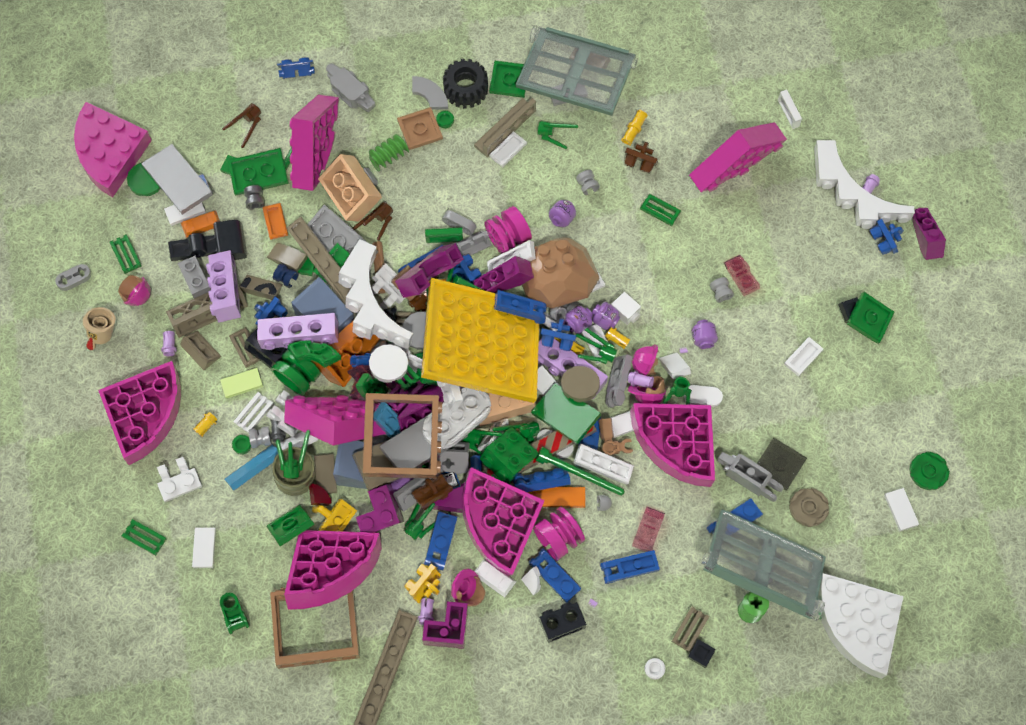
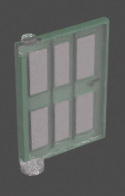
(576, 69)
(766, 565)

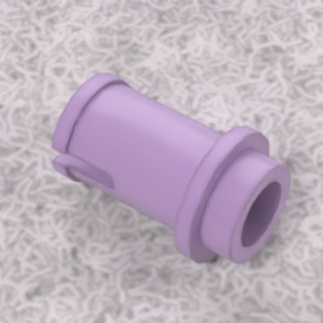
(871, 182)
(168, 343)
(640, 380)
(426, 610)

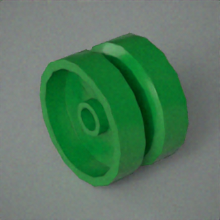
(294, 374)

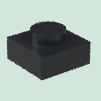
(847, 308)
(701, 653)

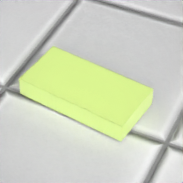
(241, 383)

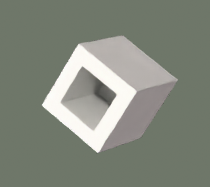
(627, 308)

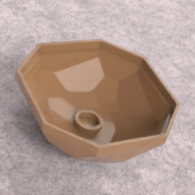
(561, 273)

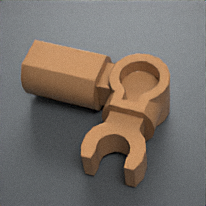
(606, 433)

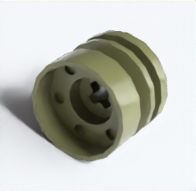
(298, 485)

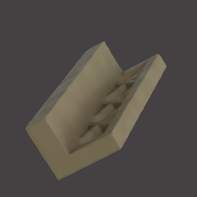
(505, 126)
(196, 319)

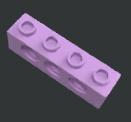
(223, 286)
(290, 325)
(565, 358)

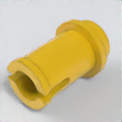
(617, 337)
(205, 424)

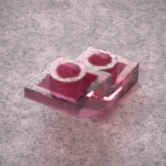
(741, 275)

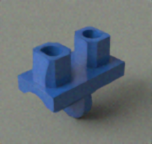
(881, 230)
(462, 269)
(270, 310)
(549, 335)

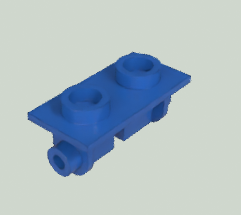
(289, 68)

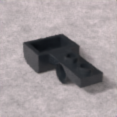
(227, 237)

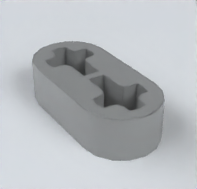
(458, 221)
(73, 277)

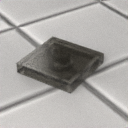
(782, 462)

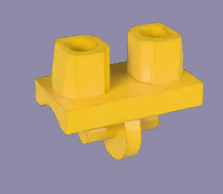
(425, 585)

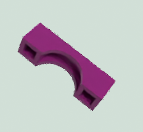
(418, 277)

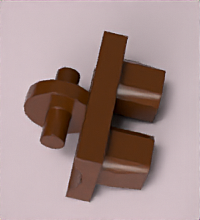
(648, 161)
(432, 491)

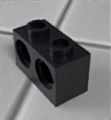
(265, 356)
(564, 626)

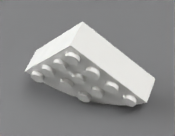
(860, 622)

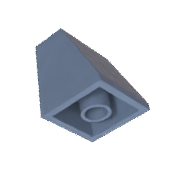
(322, 300)
(345, 468)

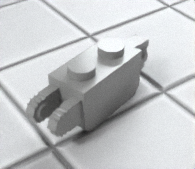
(349, 89)
(749, 475)

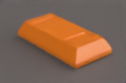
(275, 221)
(200, 223)

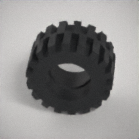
(465, 95)

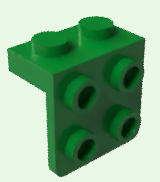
(508, 455)

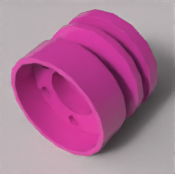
(508, 229)
(561, 531)

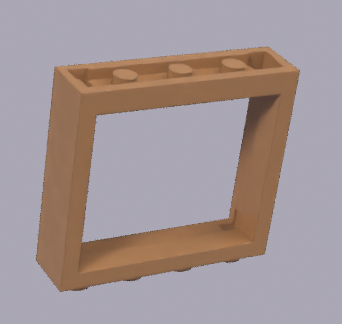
(435, 467)
(313, 657)

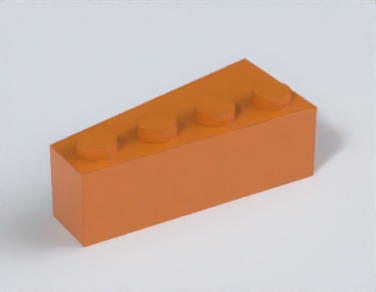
(347, 345)

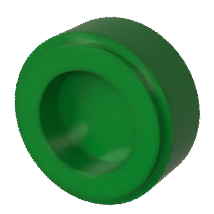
(445, 119)
(241, 444)

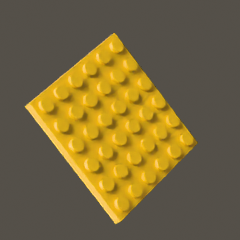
(478, 345)

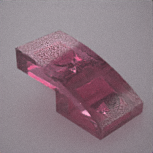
(648, 529)

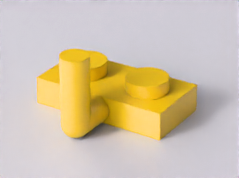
(337, 518)

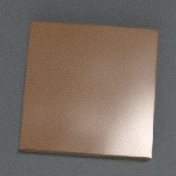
(419, 128)

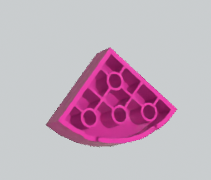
(312, 140)
(107, 147)
(737, 154)
(143, 409)
(330, 418)
(677, 439)
(498, 518)
(329, 566)

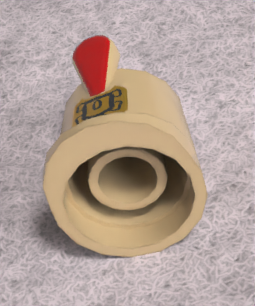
(99, 326)

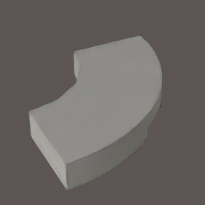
(430, 91)

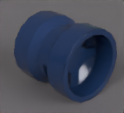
(284, 275)

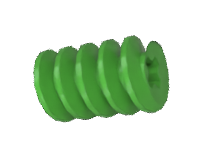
(387, 151)
(752, 608)

